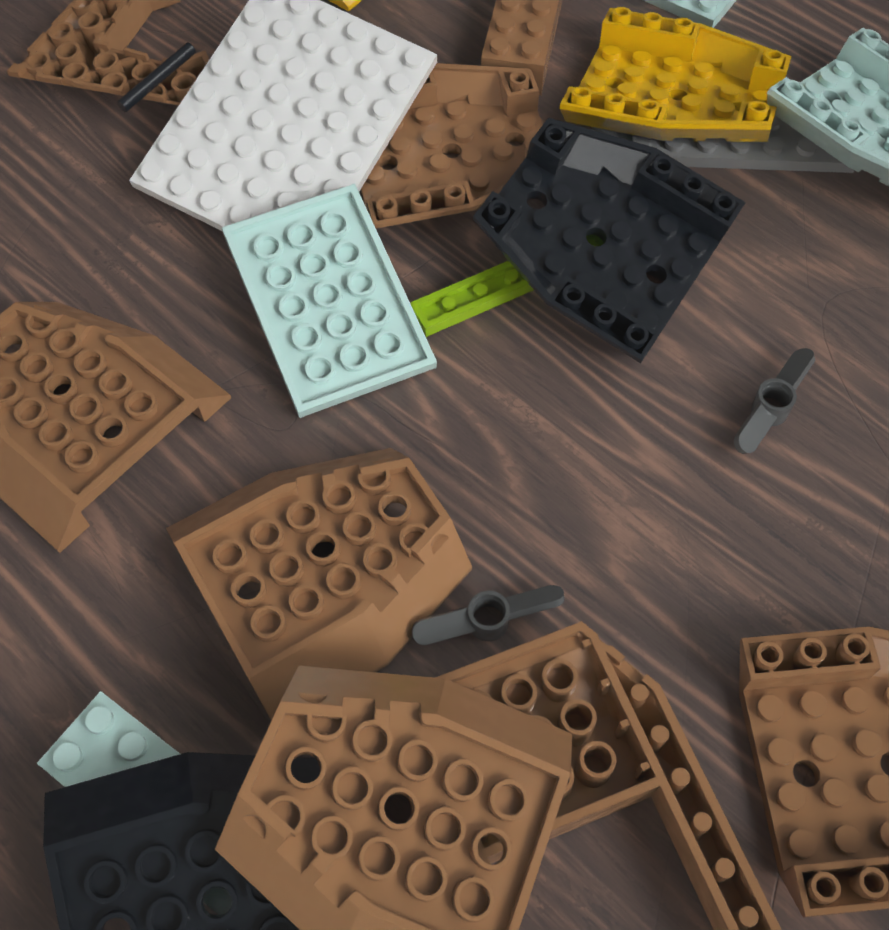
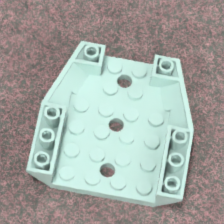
(844, 105)

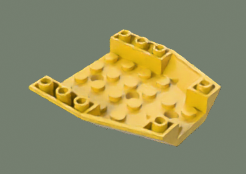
(676, 81)

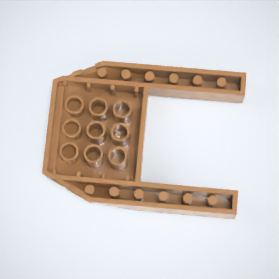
(622, 754)

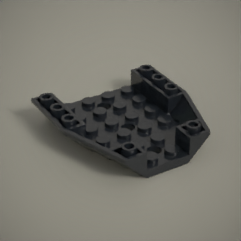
(633, 198)
(147, 843)

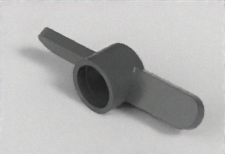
(780, 388)
(462, 621)

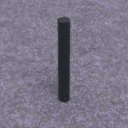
(156, 77)

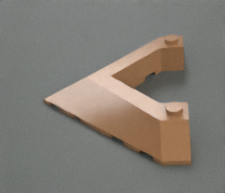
(91, 52)

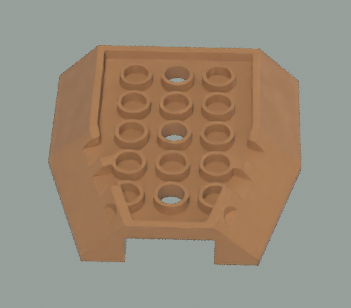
(458, 112)
(55, 443)
(329, 610)
(826, 707)
(457, 757)

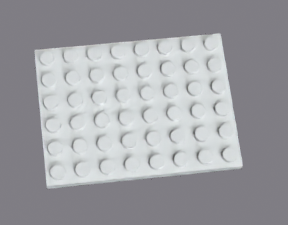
(283, 112)

